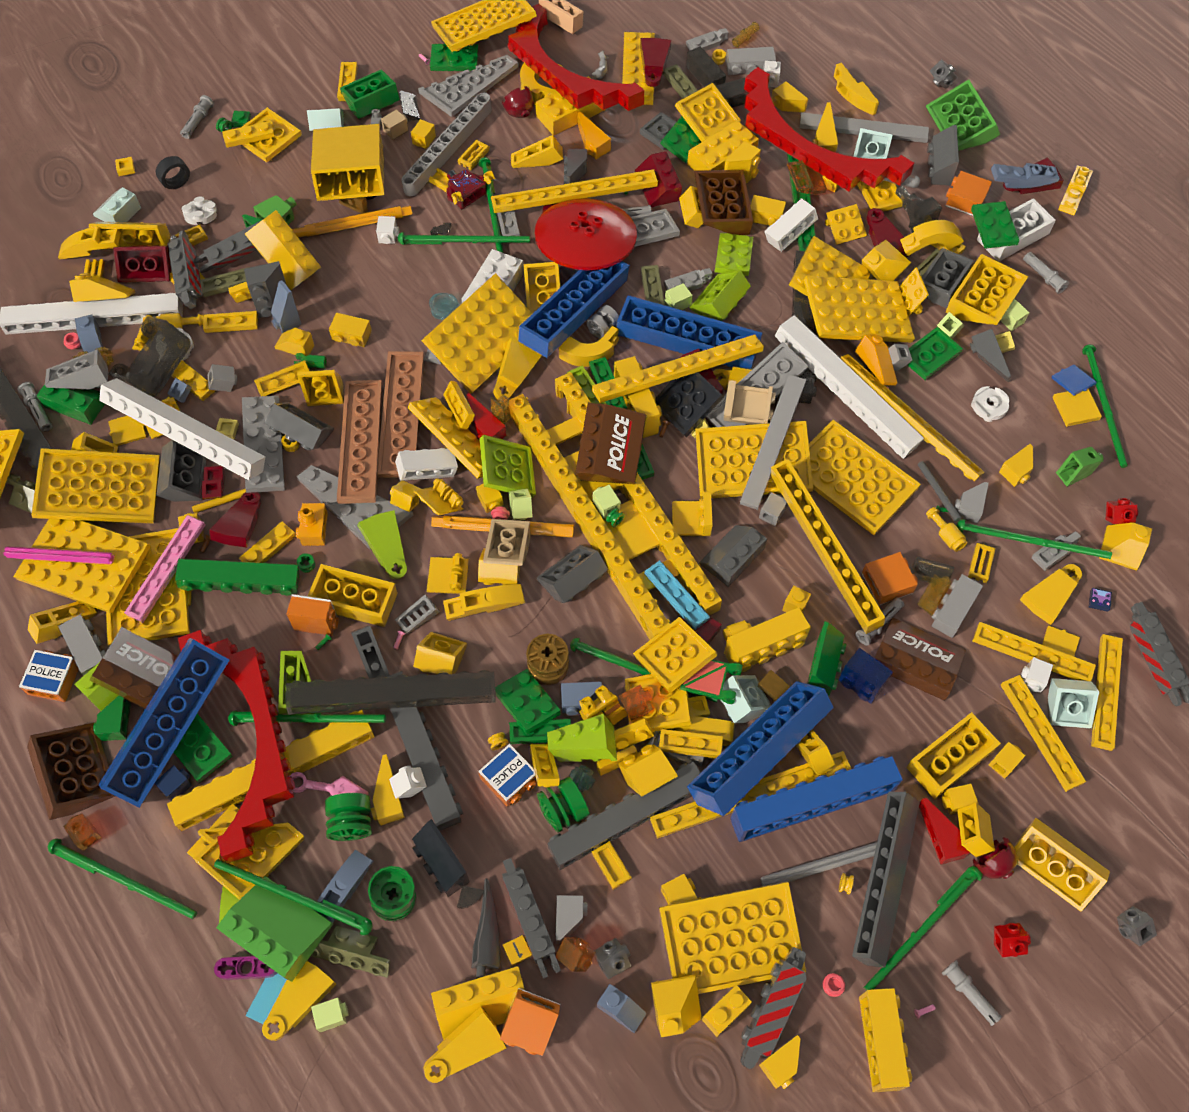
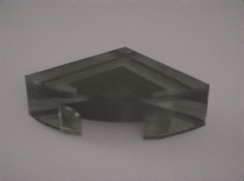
(442, 229)
(469, 896)

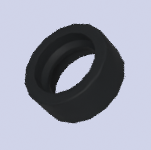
(166, 165)

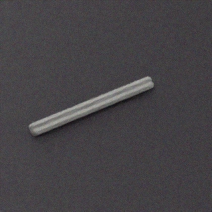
(820, 865)

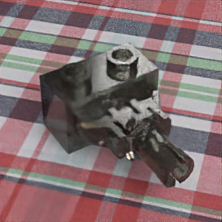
(918, 209)

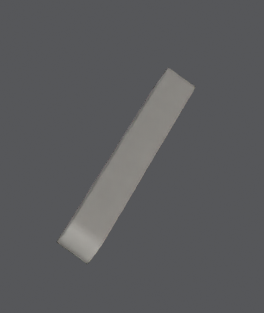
(446, 144)

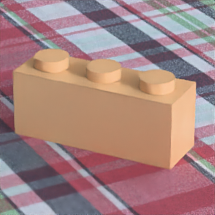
(563, 14)

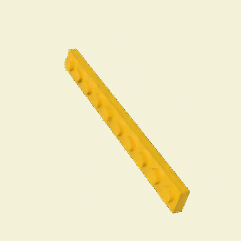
(575, 190)
(677, 368)
(929, 434)
(692, 814)

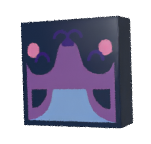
(1100, 599)

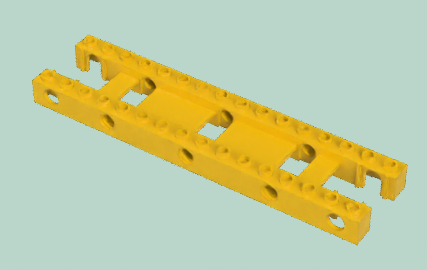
(639, 531)

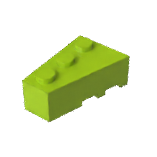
(291, 669)
(584, 740)

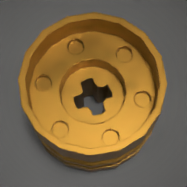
(548, 669)

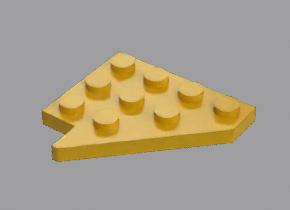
(270, 849)

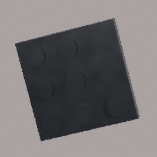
(688, 401)

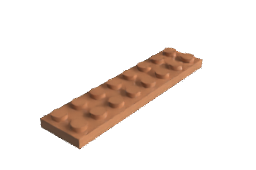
(399, 424)
(360, 442)

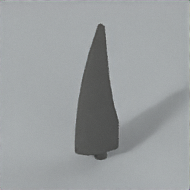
(487, 941)

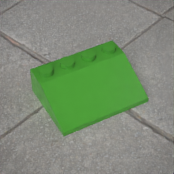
(966, 110)
(275, 930)

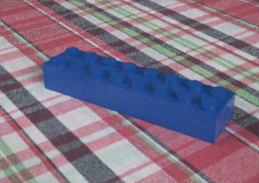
(570, 307)
(679, 329)
(163, 723)
(760, 748)
(815, 798)

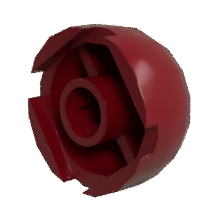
(519, 102)
(999, 862)

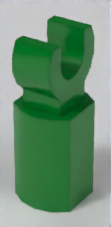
(312, 361)

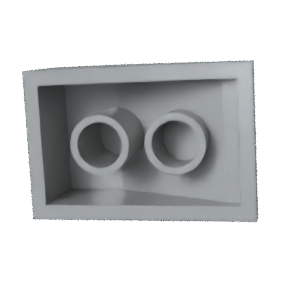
(79, 373)

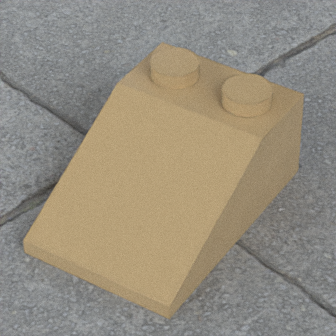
(507, 542)

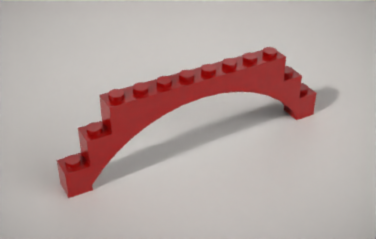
(575, 88)
(838, 168)
(271, 776)

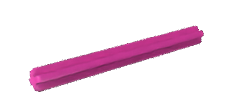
(59, 555)

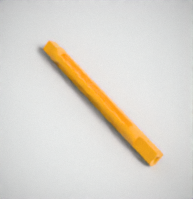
(351, 221)
(483, 524)

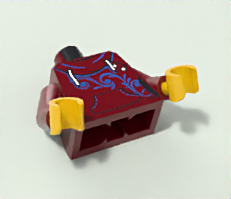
(467, 187)

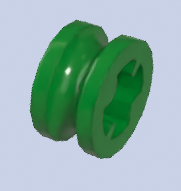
(223, 124)
(615, 517)
(306, 569)

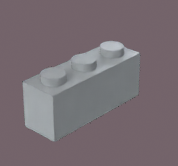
(747, 59)
(956, 605)
(82, 643)

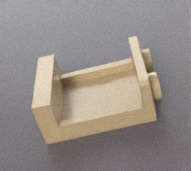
(748, 404)

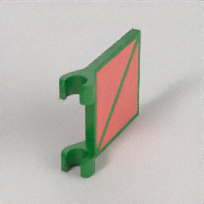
(710, 680)

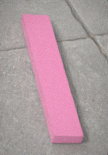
(164, 569)

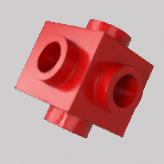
(1121, 511)
(1011, 940)

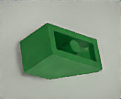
(113, 720)

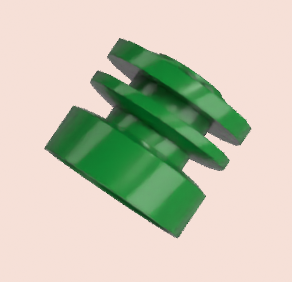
(563, 804)
(348, 816)
(385, 884)

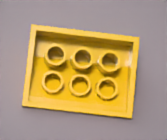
(986, 292)

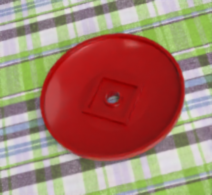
(603, 243)

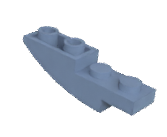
(1027, 177)
(345, 881)

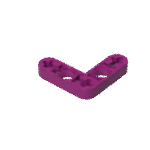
(256, 973)

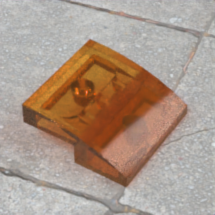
(806, 179)

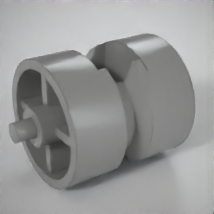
(602, 321)

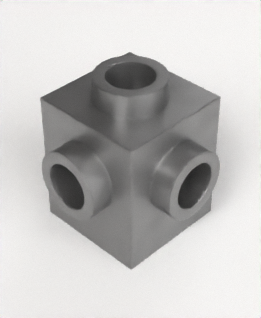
(943, 74)
(1136, 926)
(613, 958)

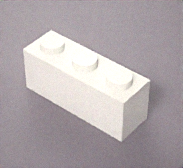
(791, 225)
(426, 464)

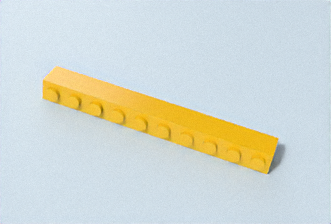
(827, 547)
(232, 788)

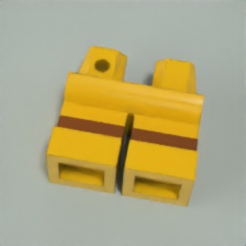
(605, 704)

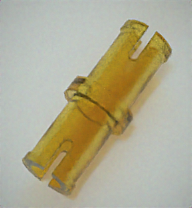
(745, 34)

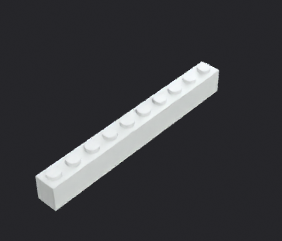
(106, 313)
(849, 387)
(182, 428)

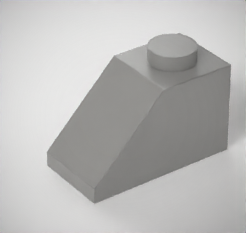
(972, 503)
(569, 915)

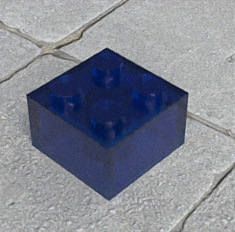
(865, 675)

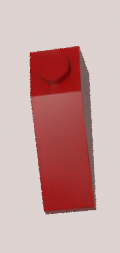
(485, 421)
(943, 833)

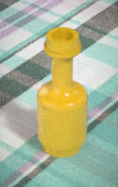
(178, 321)
(948, 532)

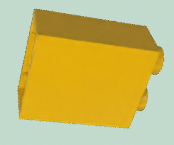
(347, 162)

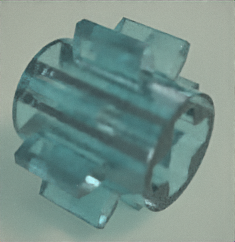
(582, 777)

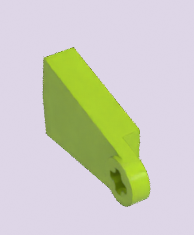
(384, 540)

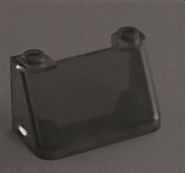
(157, 358)

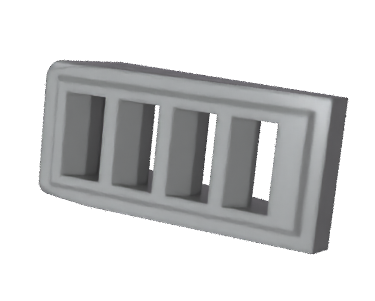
(427, 615)

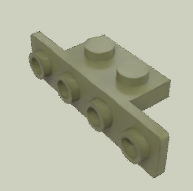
(22, 493)
(352, 950)

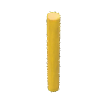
(218, 501)

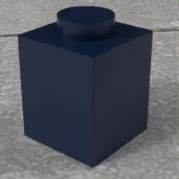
(173, 782)

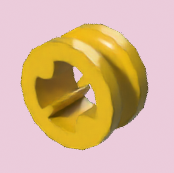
(719, 56)
(290, 448)
(497, 741)
(846, 883)

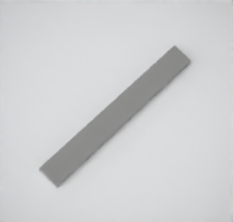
(853, 126)
(773, 442)

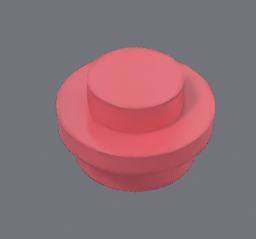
(72, 341)
(500, 513)
(833, 985)

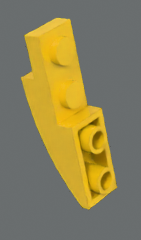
(855, 93)
(1075, 190)
(86, 240)
(484, 599)

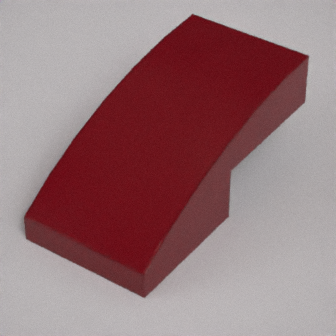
(213, 482)

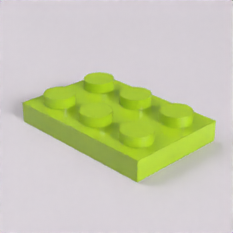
(734, 253)

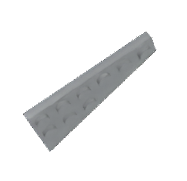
(464, 86)
(324, 488)

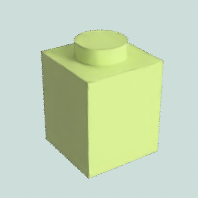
(678, 297)
(1014, 316)
(950, 325)
(605, 500)
(520, 504)
(329, 1014)

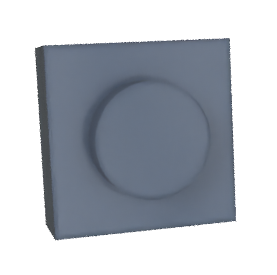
(179, 390)

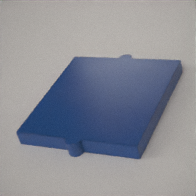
(1073, 380)

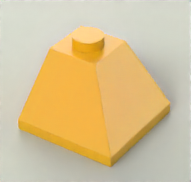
(885, 262)
(1127, 544)
(676, 1004)

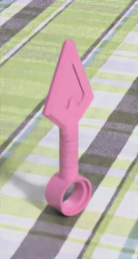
(339, 786)

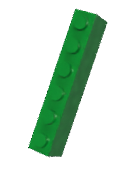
(237, 576)

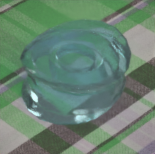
(443, 305)

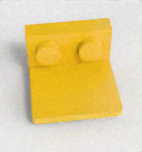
(693, 517)

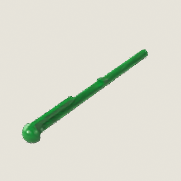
(485, 163)
(438, 239)
(1089, 351)
(1033, 540)
(575, 645)
(236, 717)
(55, 847)
(945, 903)
(326, 907)

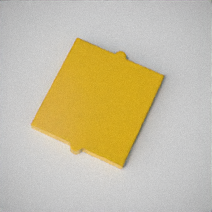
(126, 430)
(1060, 640)

